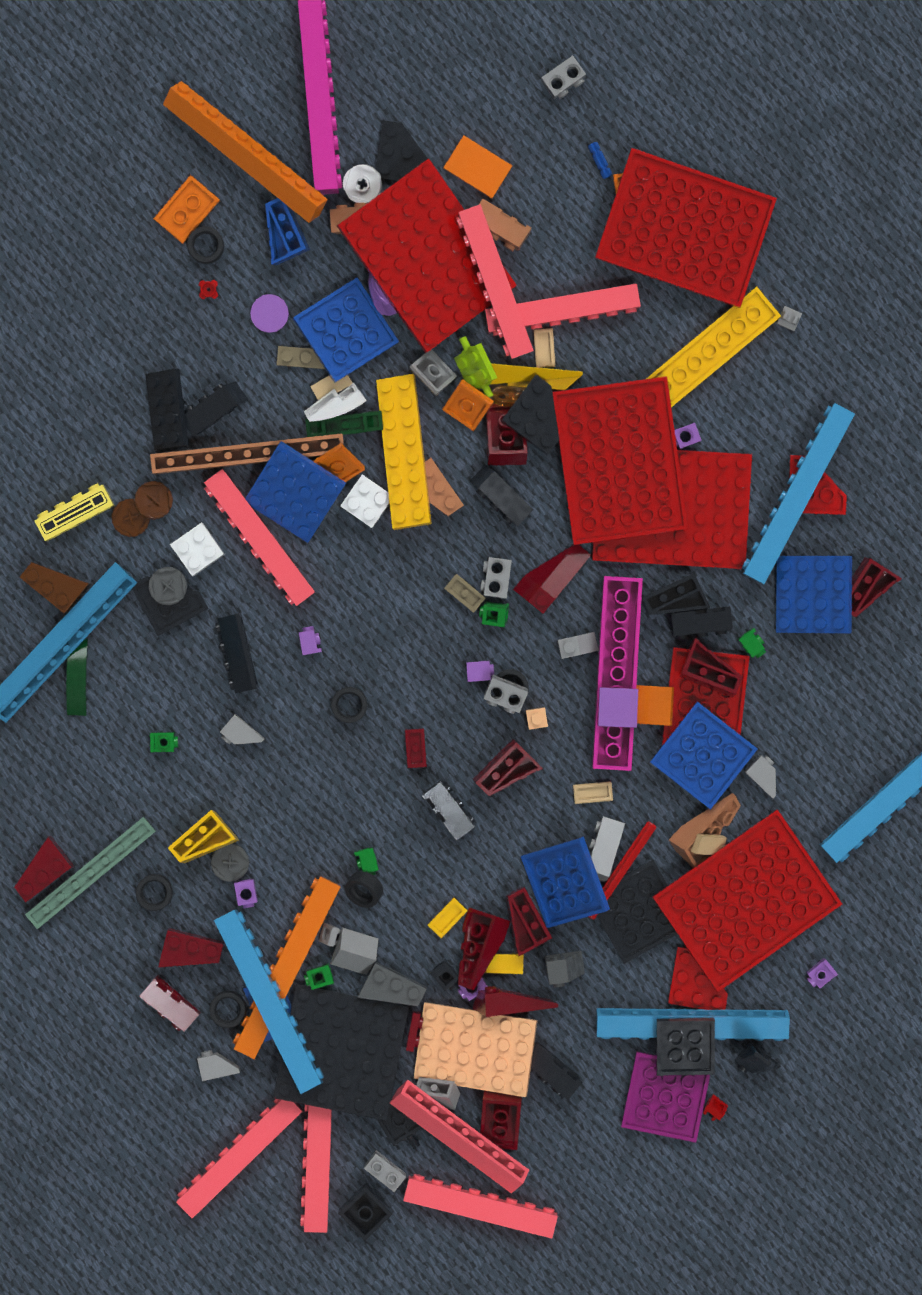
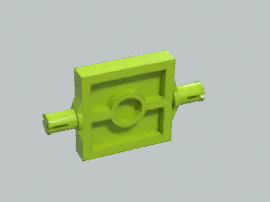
(475, 366)

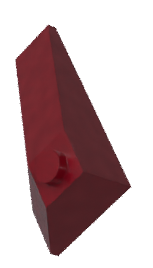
(548, 580)
(481, 942)
(502, 1002)

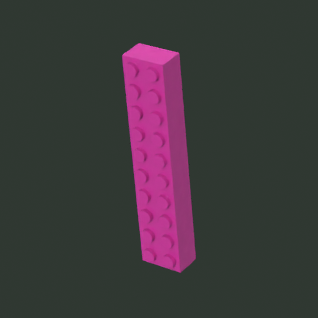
(318, 91)
(617, 665)

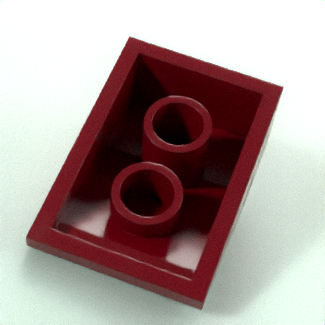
(503, 443)
(501, 1119)

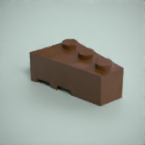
(54, 586)

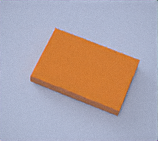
(477, 167)
(186, 209)

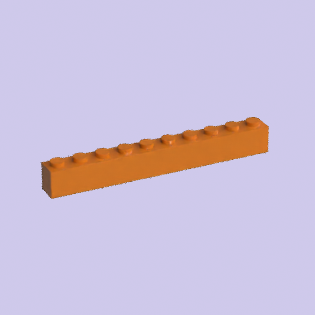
(245, 151)
(290, 959)

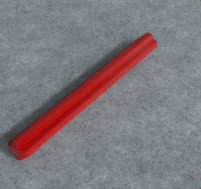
(627, 860)

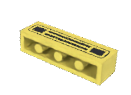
(74, 512)

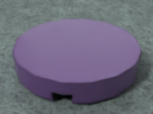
(269, 313)

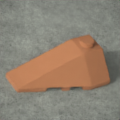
(707, 822)

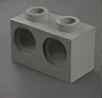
(560, 74)
(501, 578)
(508, 688)
(385, 1171)

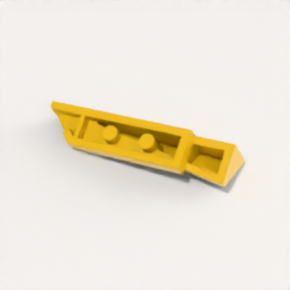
(521, 376)

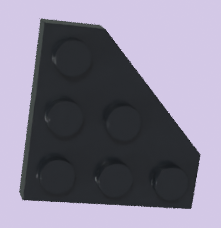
(397, 152)
(535, 416)
(168, 616)

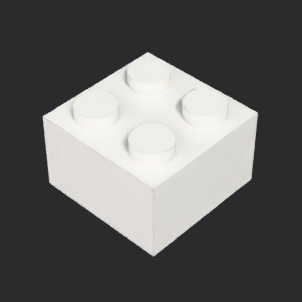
(366, 501)
(197, 549)

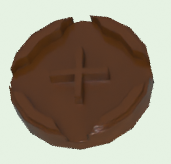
(153, 500)
(128, 520)

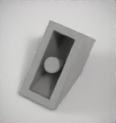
(577, 645)
(240, 732)
(763, 774)
(215, 1065)
(441, 1090)

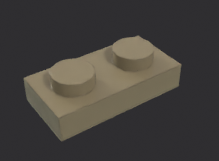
(464, 593)

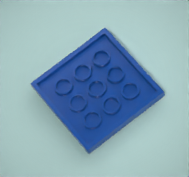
(345, 330)
(294, 491)
(814, 594)
(703, 755)
(565, 882)

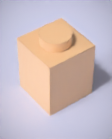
(536, 718)

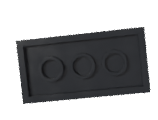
(166, 409)

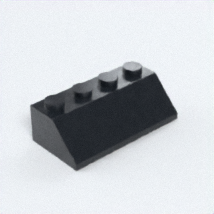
(238, 653)

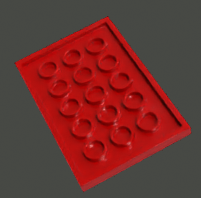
(688, 693)

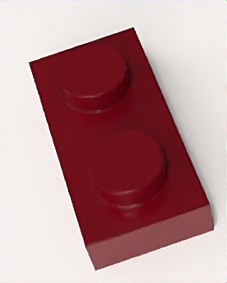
(415, 748)
(413, 1039)

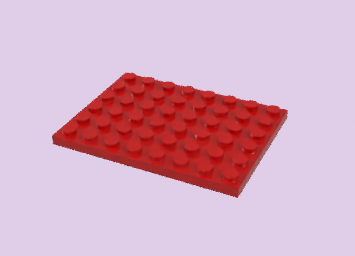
(685, 228)
(419, 254)
(620, 460)
(716, 513)
(747, 900)

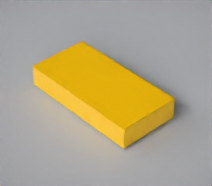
(447, 917)
(506, 964)

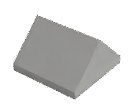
(433, 372)
(355, 951)

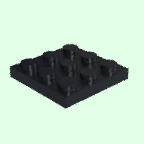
(685, 1046)

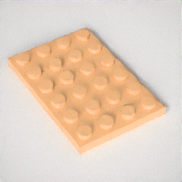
(476, 1049)

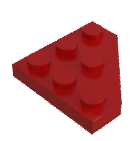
(826, 497)
(692, 987)

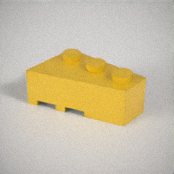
(203, 838)

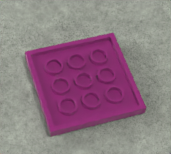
(664, 1103)

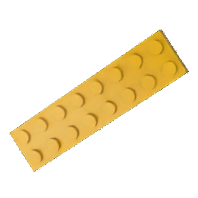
(716, 344)
(403, 452)

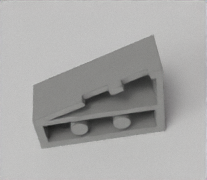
(605, 846)

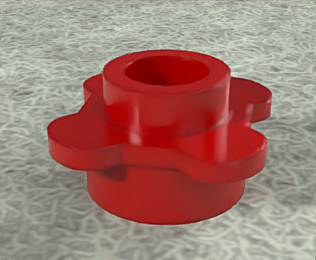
(207, 294)

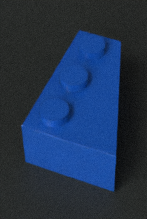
(284, 232)

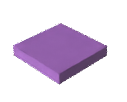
(618, 707)

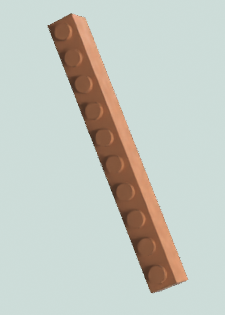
(238, 454)

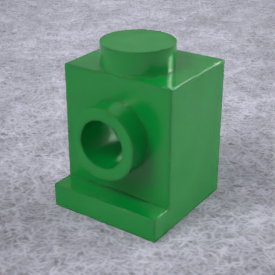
(494, 620)
(752, 643)
(155, 741)
(367, 860)
(327, 977)

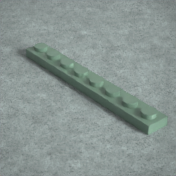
(90, 872)

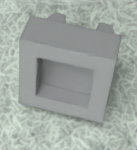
(789, 318)
(329, 934)

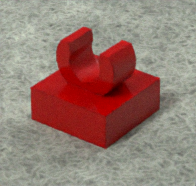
(715, 1107)

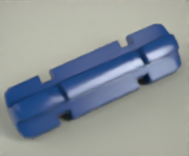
(600, 160)

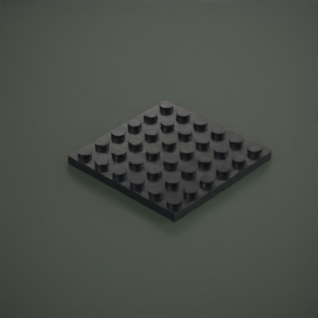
(353, 1045)

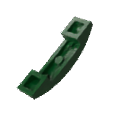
(346, 424)
(77, 680)

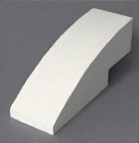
(335, 404)

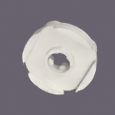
(371, 177)

